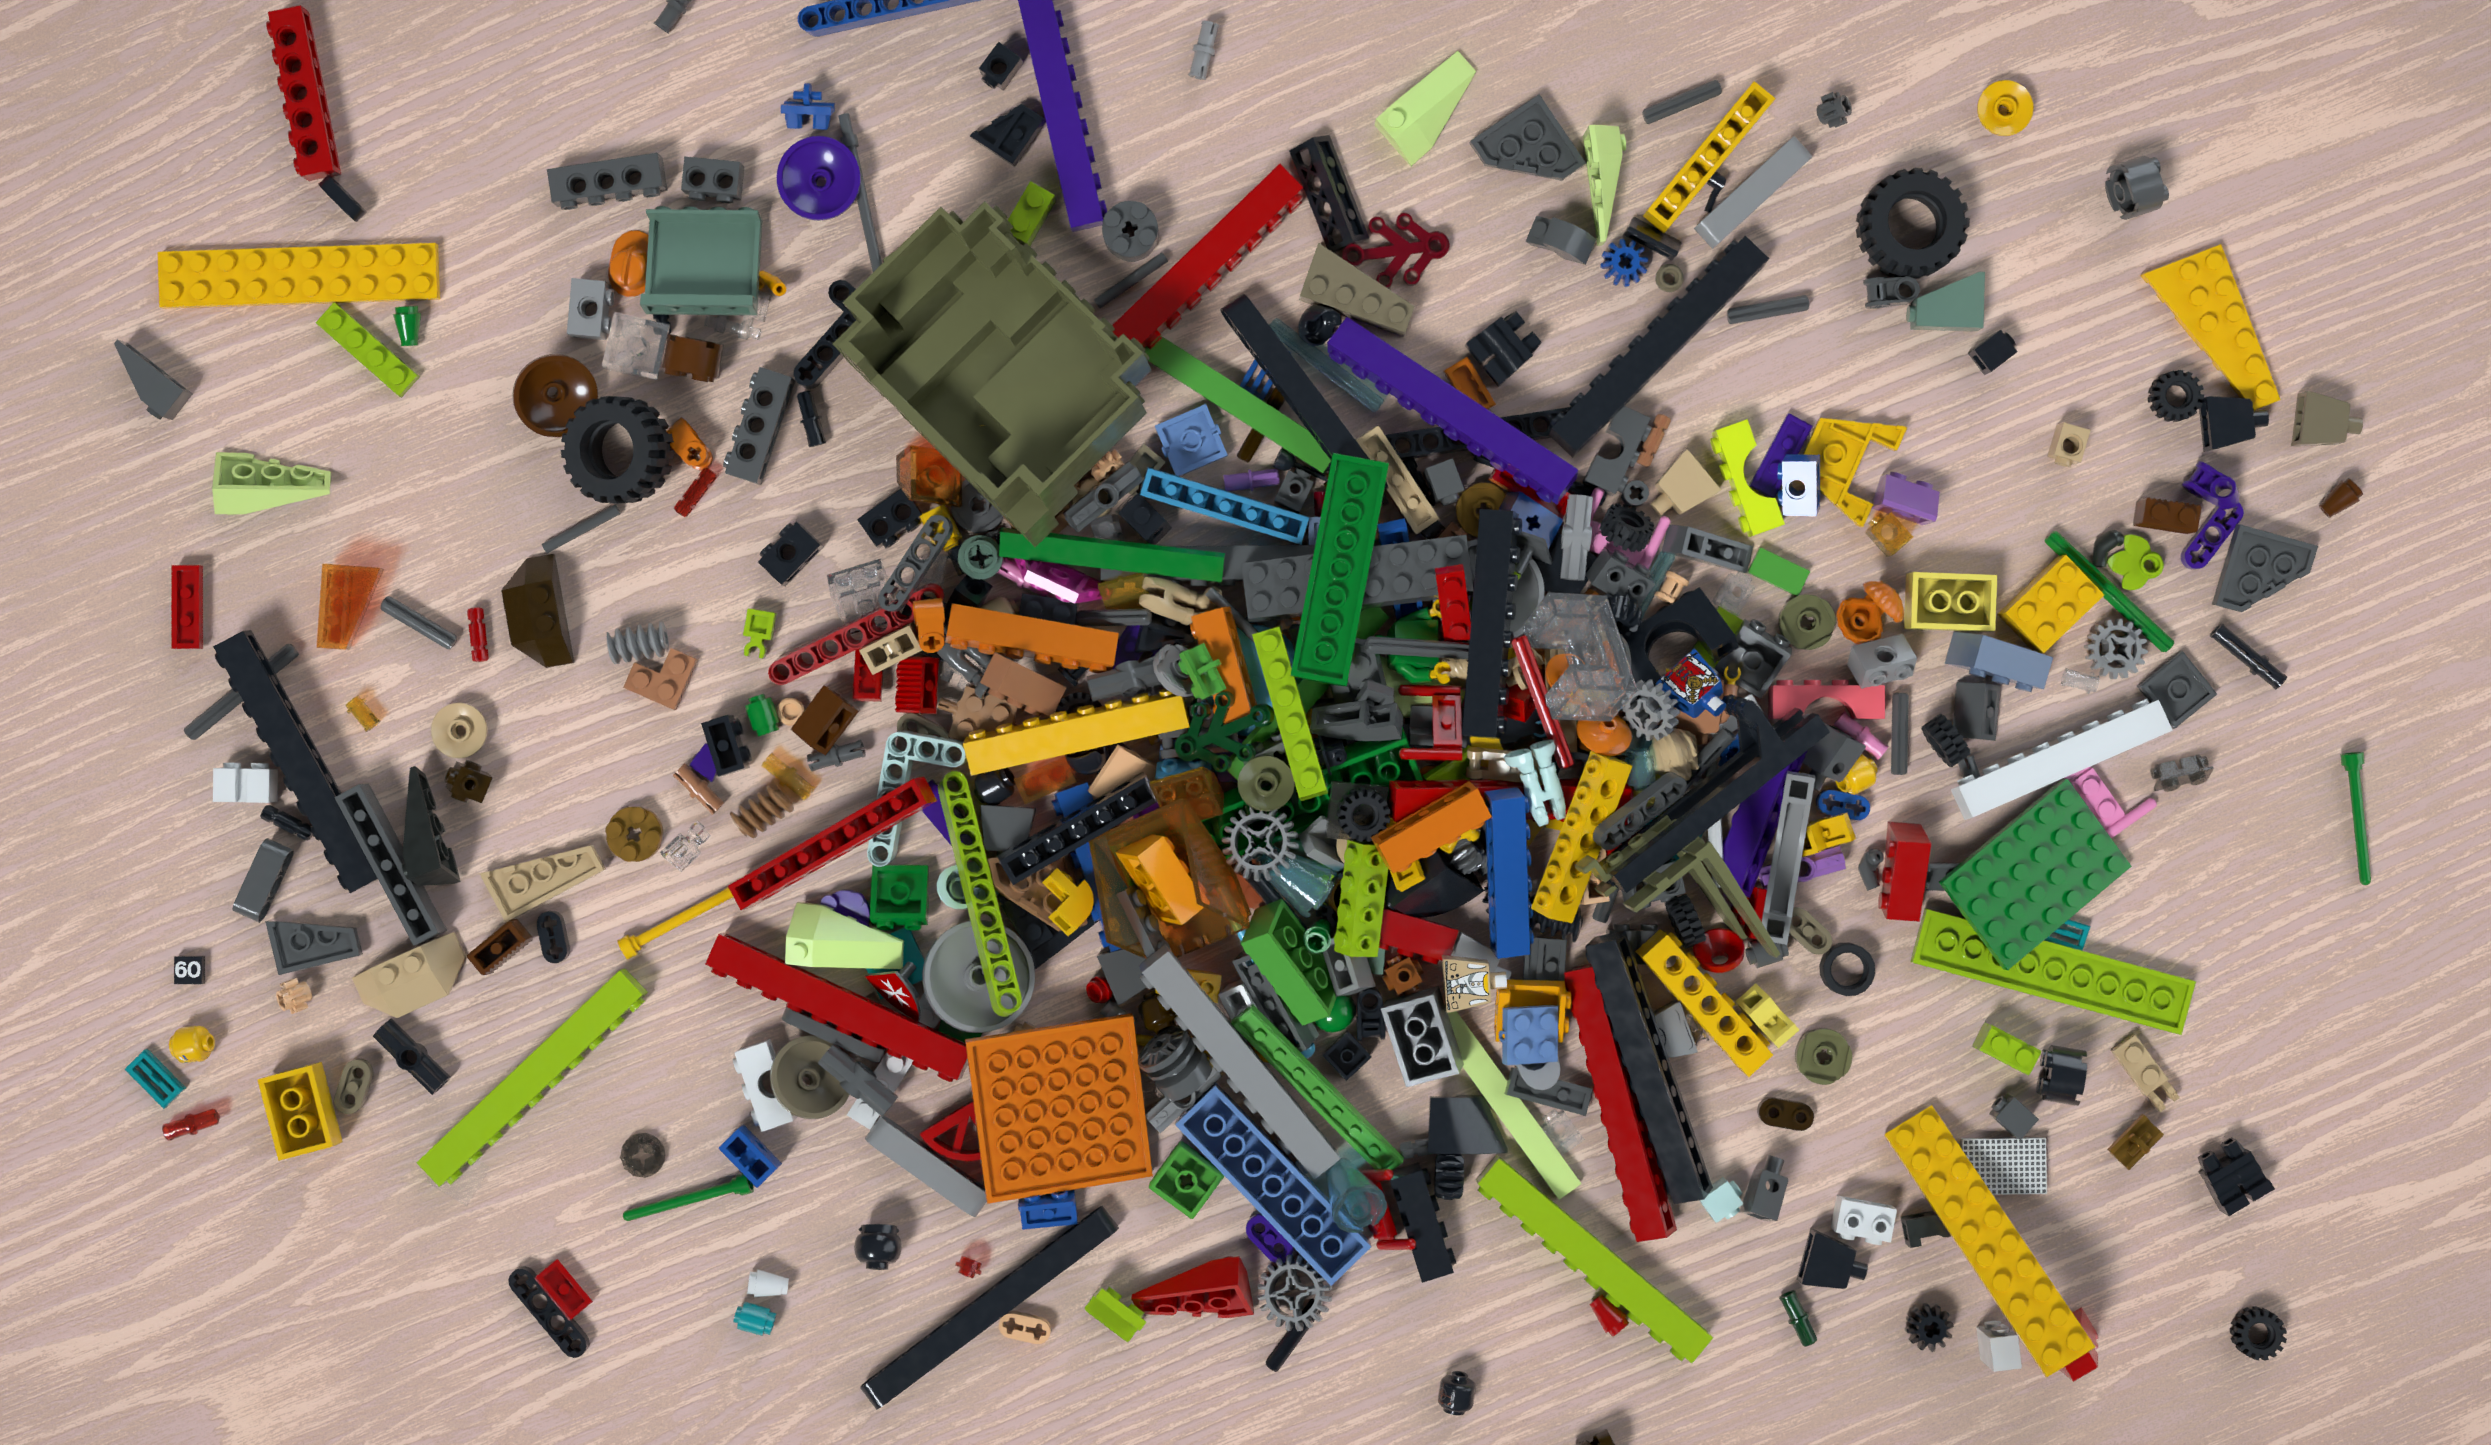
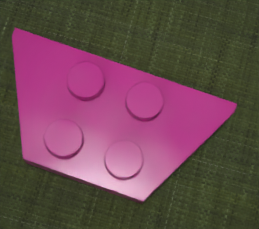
(1060, 580)

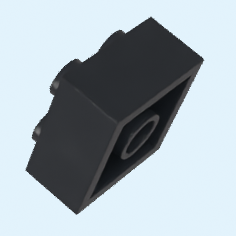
(1346, 1055)

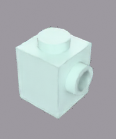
(1723, 1200)

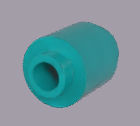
(754, 1319)

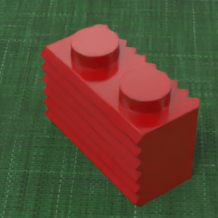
(917, 685)

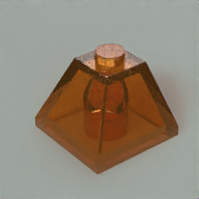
(928, 477)

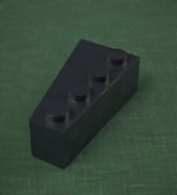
(1420, 1222)

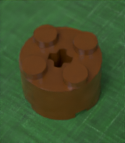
(692, 356)

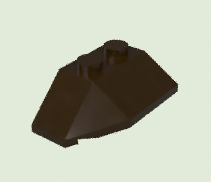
(538, 613)

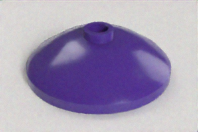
(808, 162)

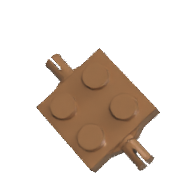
(975, 713)

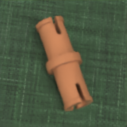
(698, 788)

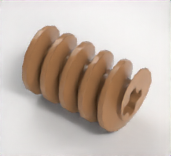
(762, 811)

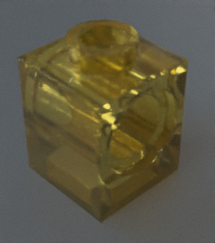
(1900, 533)

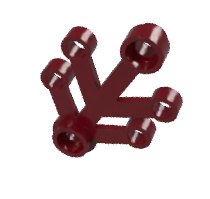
(1400, 249)

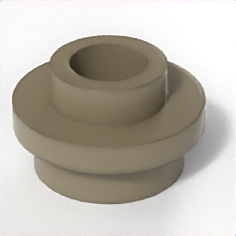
(1671, 269)

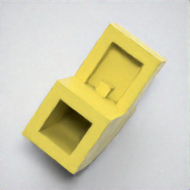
(1767, 1016)

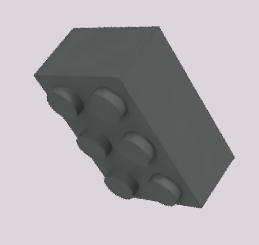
(1422, 1036)

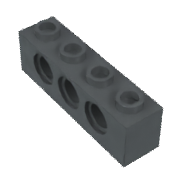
(563, 181)
(763, 441)

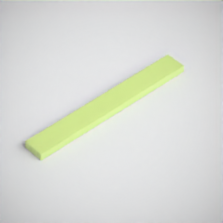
(1512, 1111)

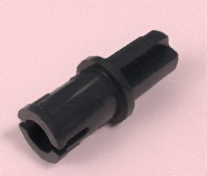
(810, 419)

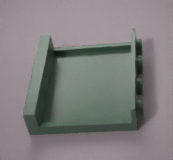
(702, 261)

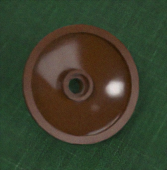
(549, 413)

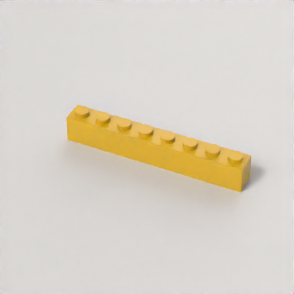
(1075, 731)

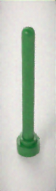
(2353, 764)
(738, 1185)

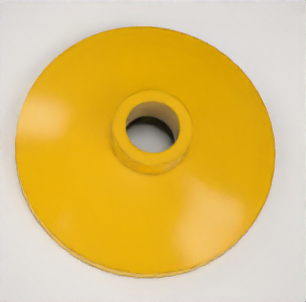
(2018, 106)

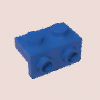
(1048, 1210)

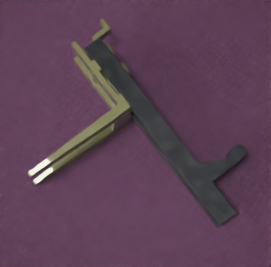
(1762, 755)

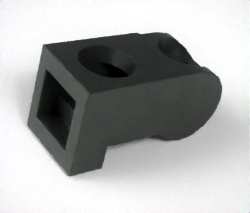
(1922, 1226)

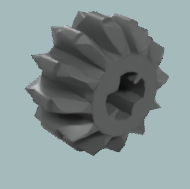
(1467, 856)

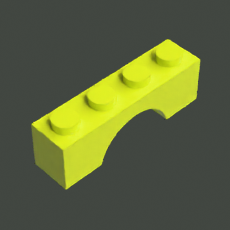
(1733, 446)

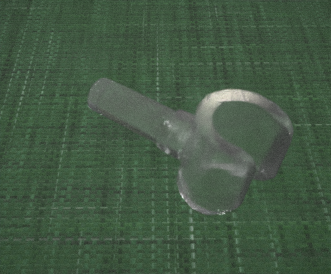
(1697, 1031)

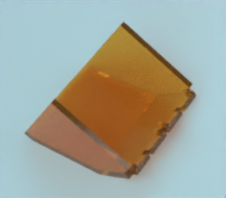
(1212, 878)

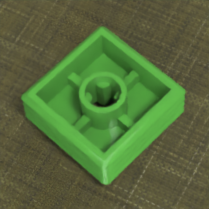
(1186, 1198)

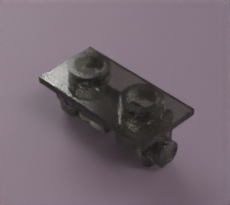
(2193, 771)

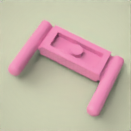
(1643, 557)
(2103, 803)

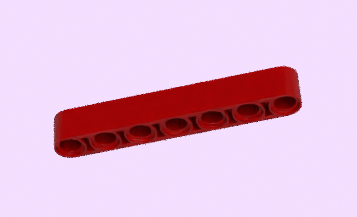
(844, 640)

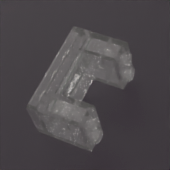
(1598, 670)

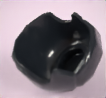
(1318, 324)
(1088, 761)

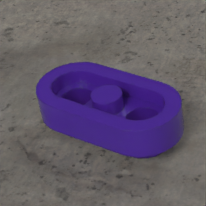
(1267, 1239)

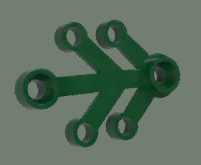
(1218, 732)

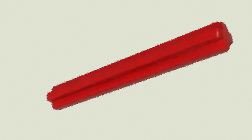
(1538, 690)

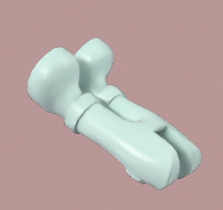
(1523, 760)

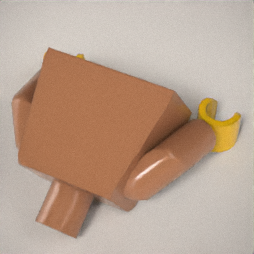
(1706, 722)

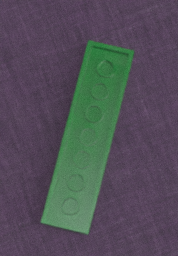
(1339, 569)

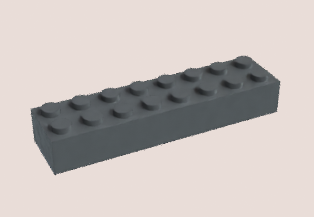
(1396, 576)

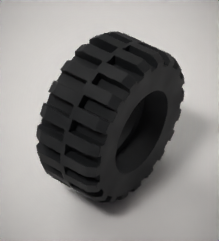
(1943, 204)
(585, 456)

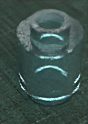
(1642, 769)

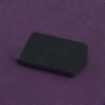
(1653, 238)

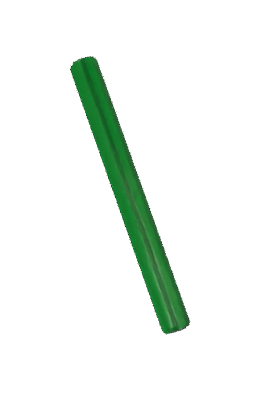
(2112, 593)

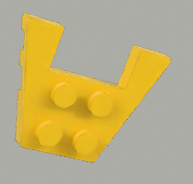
(1840, 451)

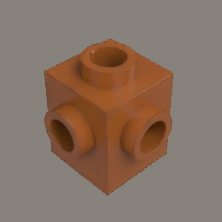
(1395, 966)

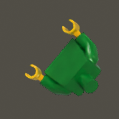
(1422, 627)

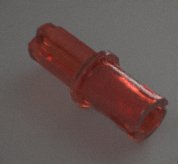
(190, 1124)

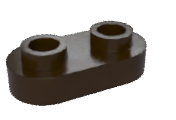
(1786, 1113)

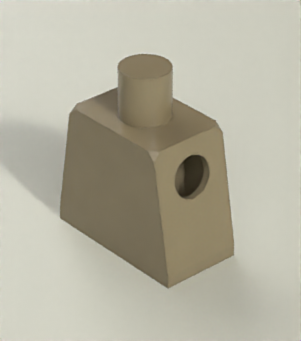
(2322, 420)

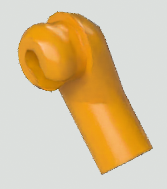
(772, 282)

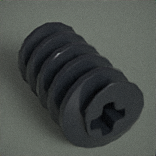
(1556, 925)

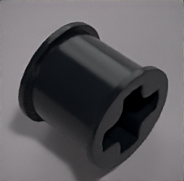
(1432, 530)

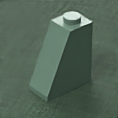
(1950, 307)

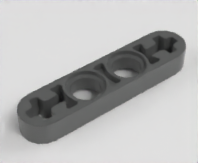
(919, 566)
(1666, 792)
(829, 1033)

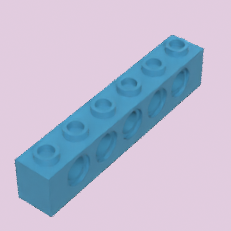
(1224, 505)

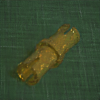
(788, 776)

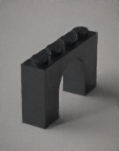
(1690, 615)

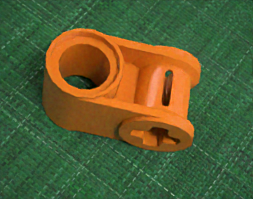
(687, 443)
(929, 624)

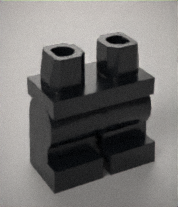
(1503, 343)
(2233, 1177)

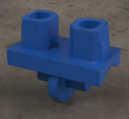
(795, 109)

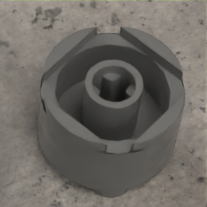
(2136, 187)
(1140, 218)

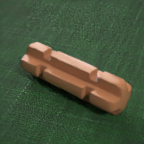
(1653, 440)

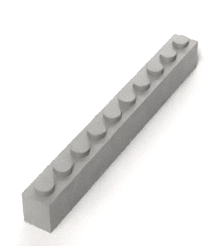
(1238, 1061)

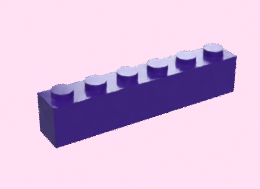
(1754, 829)

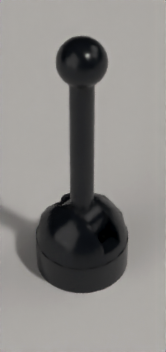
(1286, 461)

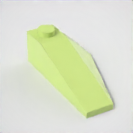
(832, 940)

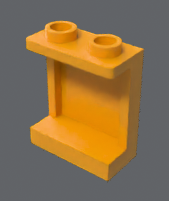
(1533, 993)

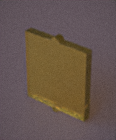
(1123, 592)

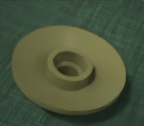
(1270, 771)

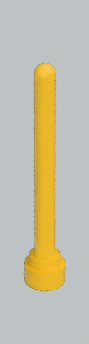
(632, 944)

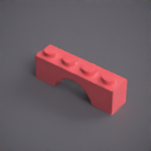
(1860, 703)

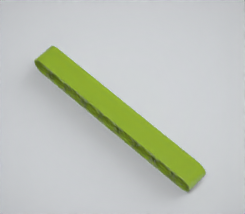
(975, 906)

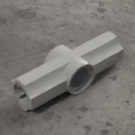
(1576, 537)
(1167, 1111)

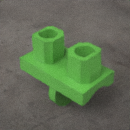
(1202, 672)

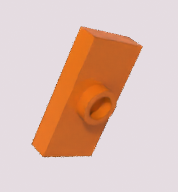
(1466, 380)

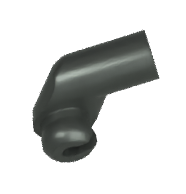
(2104, 544)

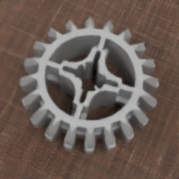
(1251, 853)
(1297, 1306)

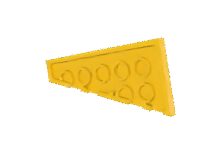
(2213, 314)

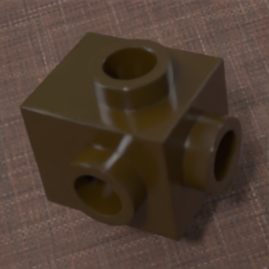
(474, 788)

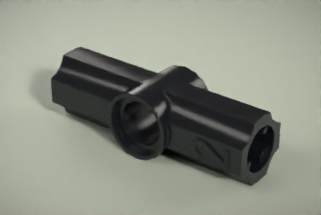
(425, 1069)

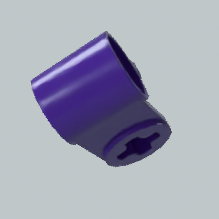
(2207, 484)

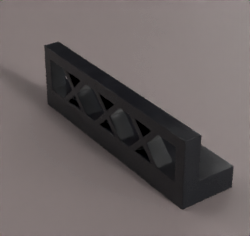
(1333, 190)

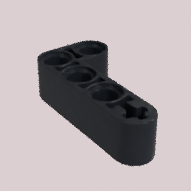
(827, 340)

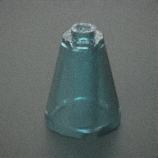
(1303, 884)
(1353, 1197)

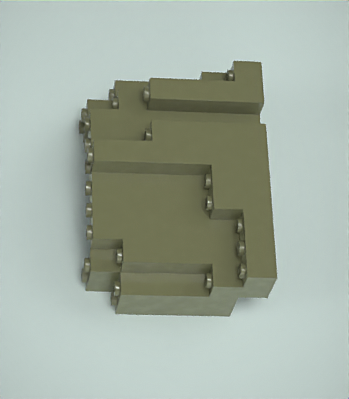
(984, 334)

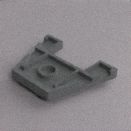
(1363, 667)

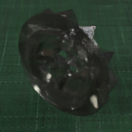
(650, 1145)

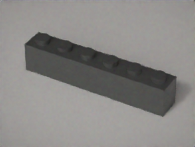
(386, 859)

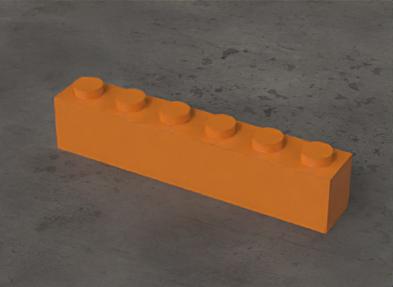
(1031, 638)

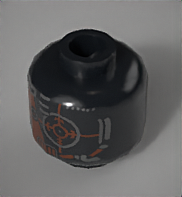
(1456, 1393)

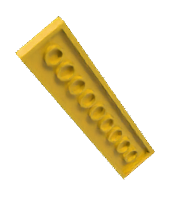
(298, 275)
(1989, 1241)

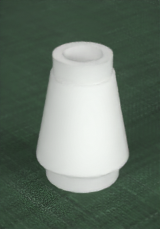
(766, 1284)

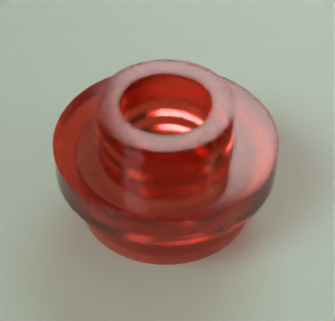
(968, 1267)

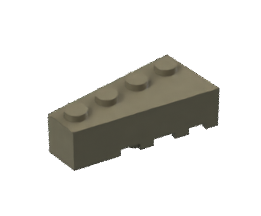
(1353, 293)

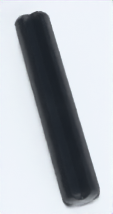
(1288, 1343)

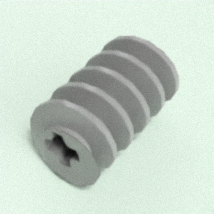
(638, 644)

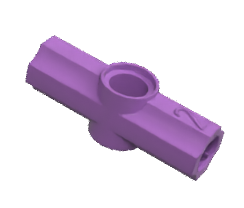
(1819, 864)

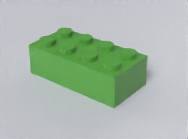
(1282, 957)

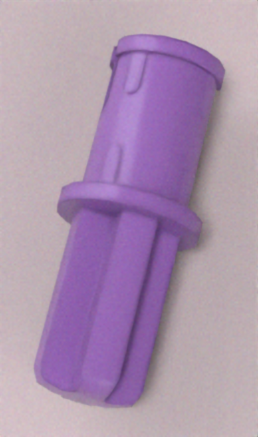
(1251, 480)

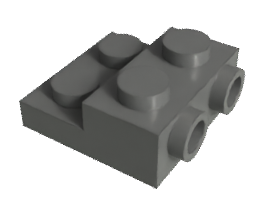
(1758, 657)

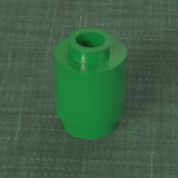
(762, 715)

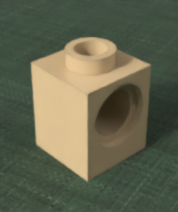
(2078, 437)

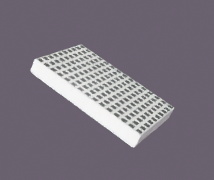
(2009, 1163)

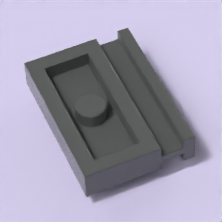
(1545, 960)

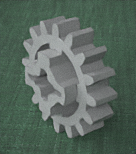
(2107, 642)
(1650, 710)

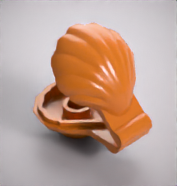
(1868, 612)

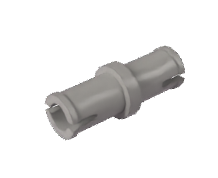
(1203, 50)

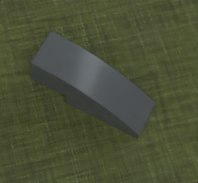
(1358, 721)

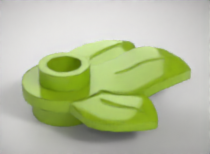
(2131, 562)

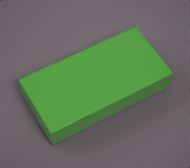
(1778, 571)

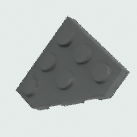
(1529, 144)
(2260, 566)

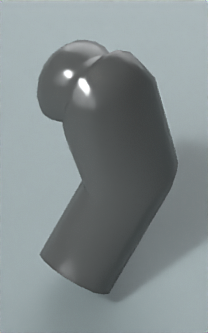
(1868, 867)

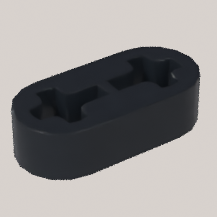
(342, 198)
(546, 937)

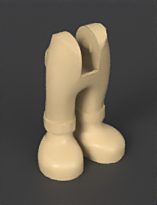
(1174, 592)

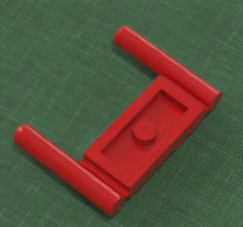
(1445, 722)
(1385, 1229)

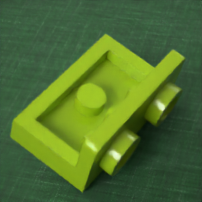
(1114, 1314)

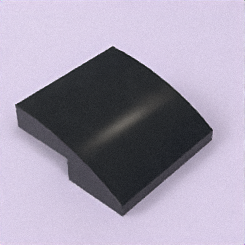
(1551, 573)

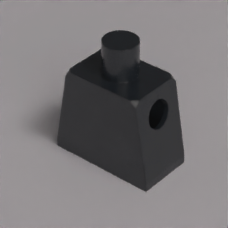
(2229, 421)
(1143, 518)
(1829, 1262)

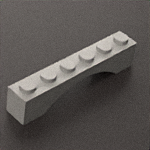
(1787, 855)

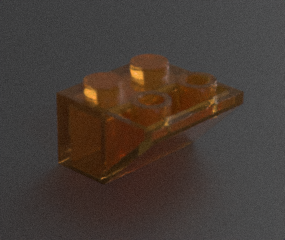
(1196, 786)

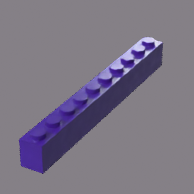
(1062, 114)
(1452, 411)

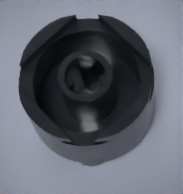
(2063, 1075)

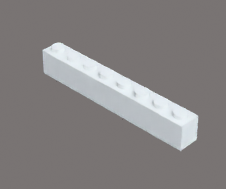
(2061, 759)

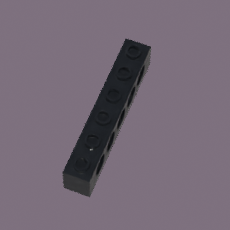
(1077, 828)

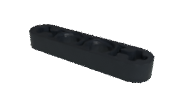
(544, 1315)

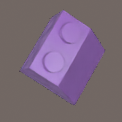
(1906, 499)

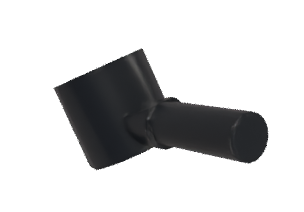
(1717, 182)

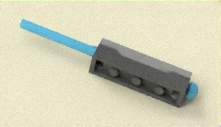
(1273, 1006)

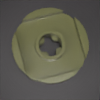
(1811, 606)
(1832, 1069)

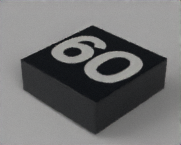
(189, 969)

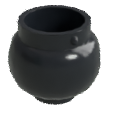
(878, 1246)

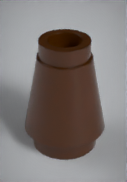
(2341, 497)

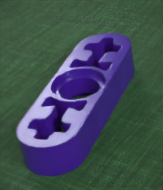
(2206, 555)

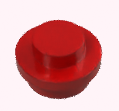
(1099, 990)

